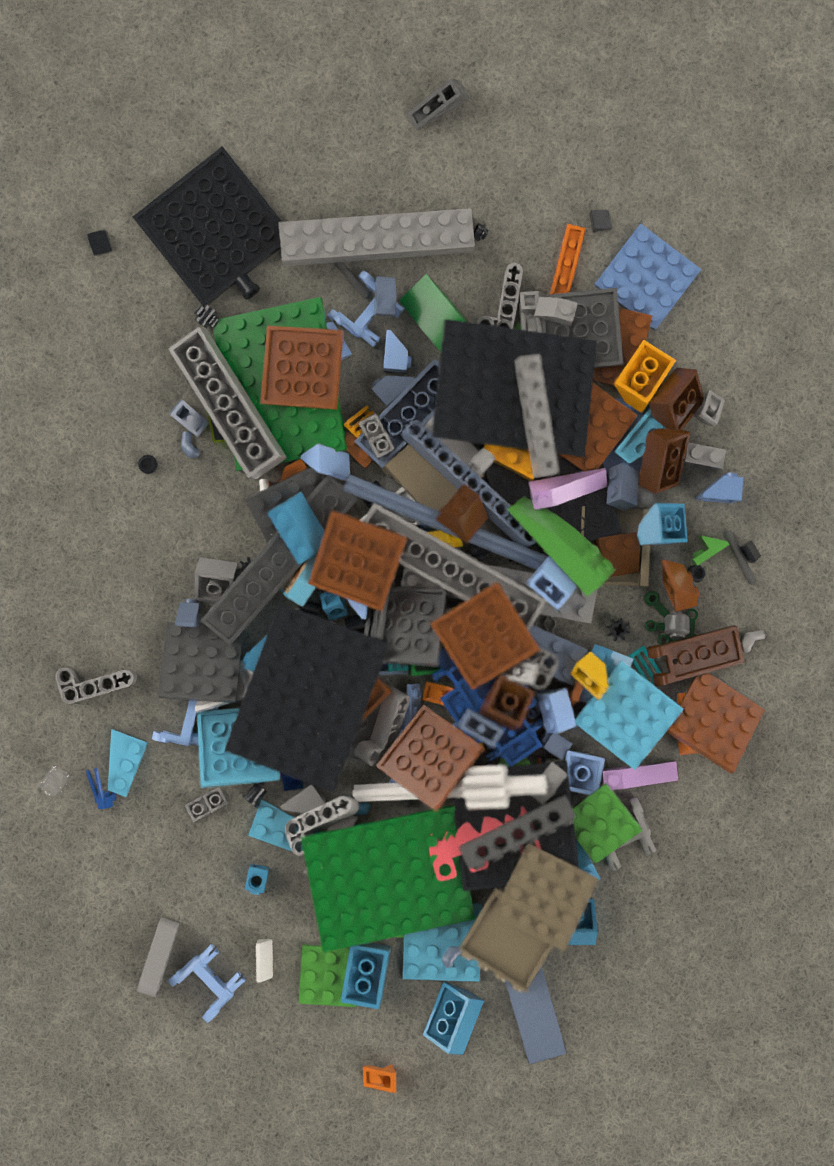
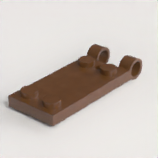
(698, 654)

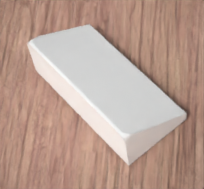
(264, 960)

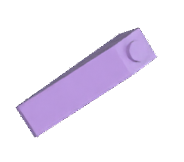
(563, 488)
(645, 774)

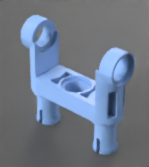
(360, 327)
(187, 735)
(200, 966)

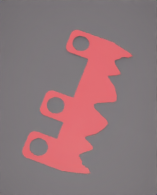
(448, 849)

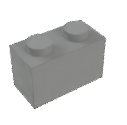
(705, 456)

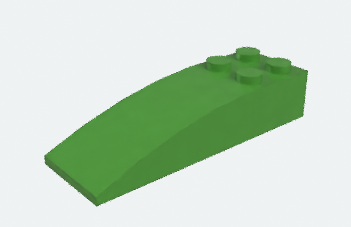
(564, 545)

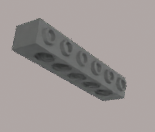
(523, 822)

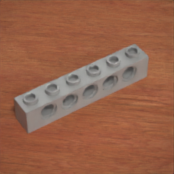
(536, 416)

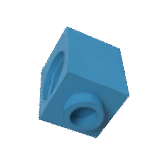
(333, 605)
(262, 872)

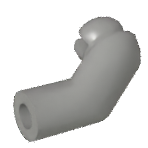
(749, 639)

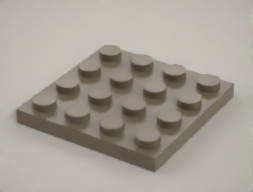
(545, 897)

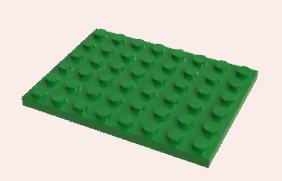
(243, 346)
(382, 881)

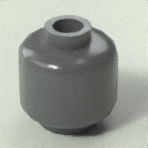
(676, 625)

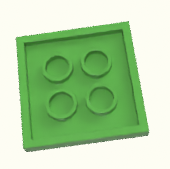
(603, 823)
(323, 976)

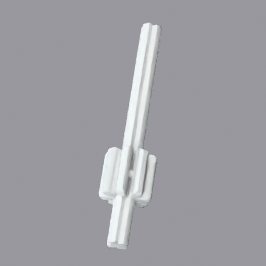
(481, 787)

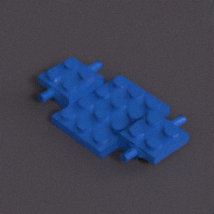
(511, 745)

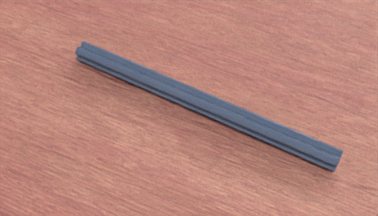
(428, 516)

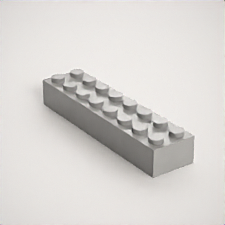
(227, 403)

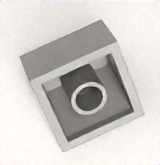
(213, 578)

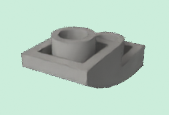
(376, 435)
(206, 804)

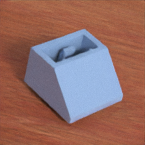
(552, 583)

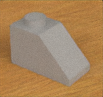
(556, 310)
(305, 800)

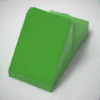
(711, 547)

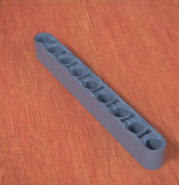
(465, 474)

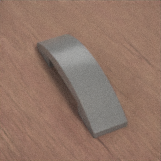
(527, 307)

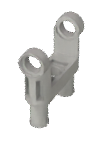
(643, 836)

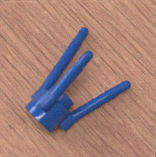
(103, 798)

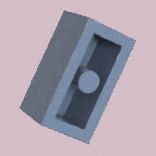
(622, 487)
(480, 727)

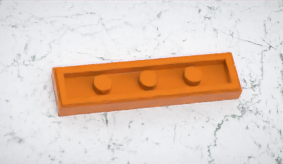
(568, 259)

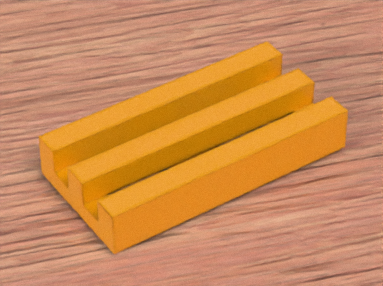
(352, 428)

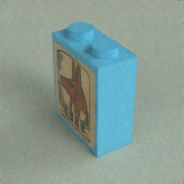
(297, 585)

